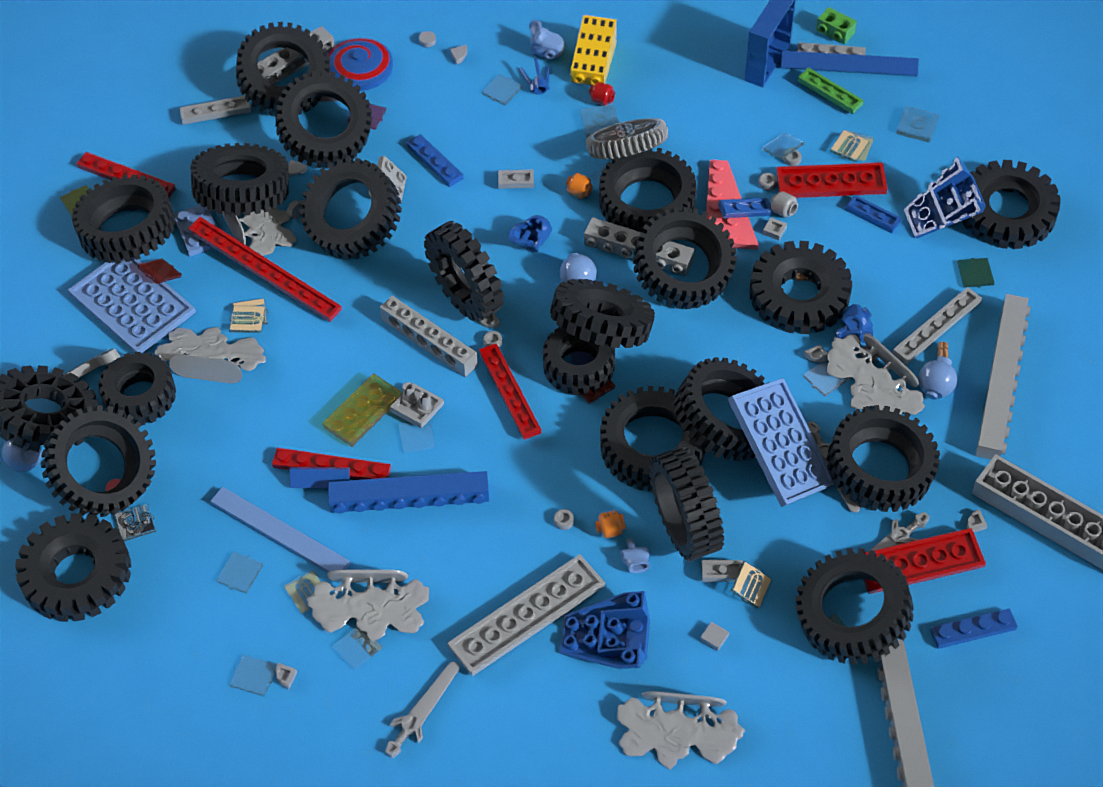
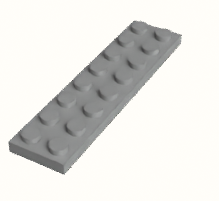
(525, 615)

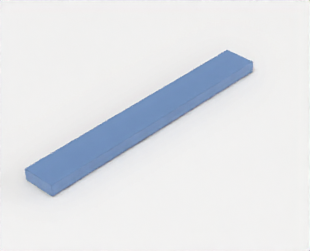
(279, 531)

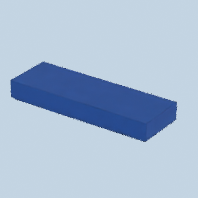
(745, 208)
(873, 214)
(317, 476)

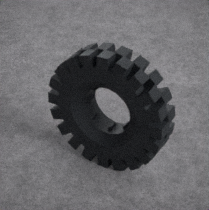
(784, 264)
(602, 313)
(32, 426)
(46, 551)

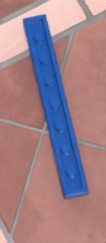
(850, 63)

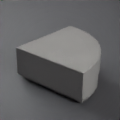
(459, 53)
(296, 168)
(490, 320)
(816, 354)
(976, 521)
(285, 675)

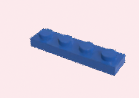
(435, 160)
(973, 628)

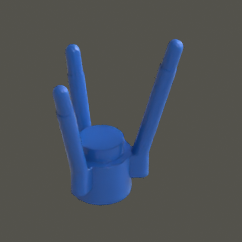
(539, 84)

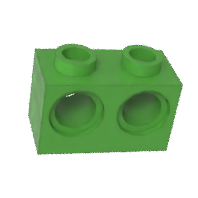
(836, 25)

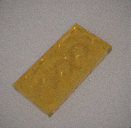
(362, 410)

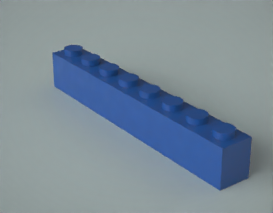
(408, 492)

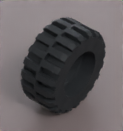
(134, 369)
(576, 377)

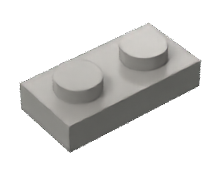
(515, 179)
(720, 570)

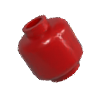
(602, 93)

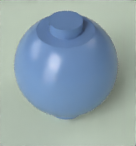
(578, 267)
(937, 378)
(20, 458)

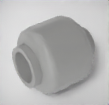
(784, 204)

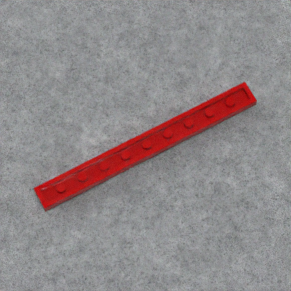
(265, 269)

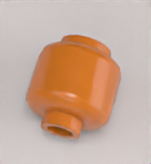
(579, 186)
(610, 524)

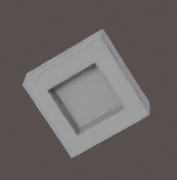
(774, 229)
(714, 636)

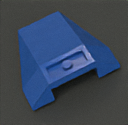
(609, 631)

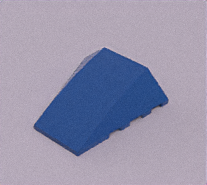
(945, 201)

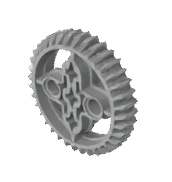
(627, 138)

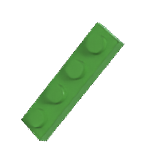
(830, 90)

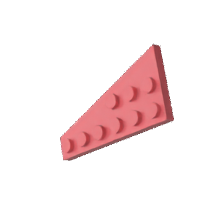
(723, 187)

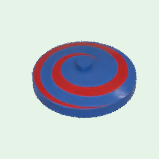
(362, 61)

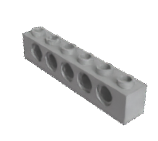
(288, 61)
(623, 241)
(429, 336)

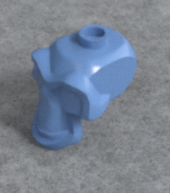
(544, 42)

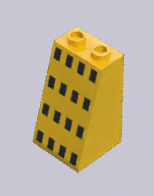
(594, 50)

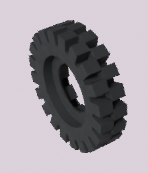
(1027, 228)
(476, 291)

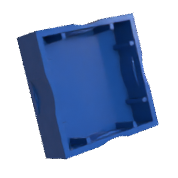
(768, 39)

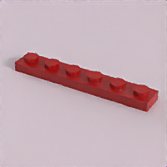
(109, 169)
(510, 391)
(359, 469)

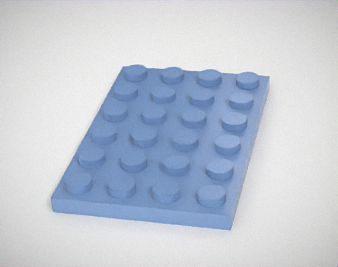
(131, 303)
(781, 441)

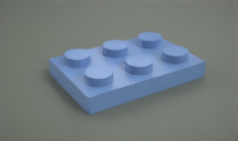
(184, 220)

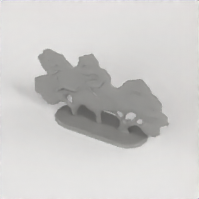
(267, 227)
(207, 355)
(872, 384)
(374, 606)
(674, 732)

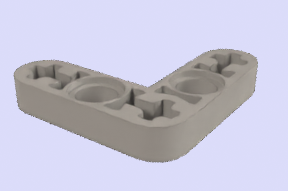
(101, 359)

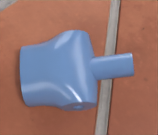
(635, 557)

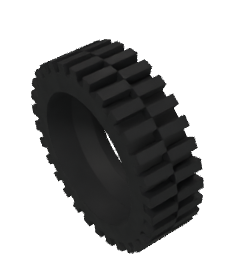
(255, 85)
(316, 148)
(644, 167)
(239, 196)
(116, 197)
(691, 228)
(371, 229)
(722, 379)
(896, 431)
(120, 433)
(614, 446)
(686, 503)
(860, 640)

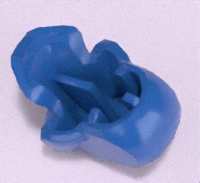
(531, 233)
(857, 322)

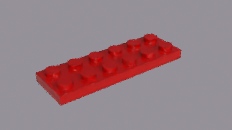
(832, 180)
(933, 557)

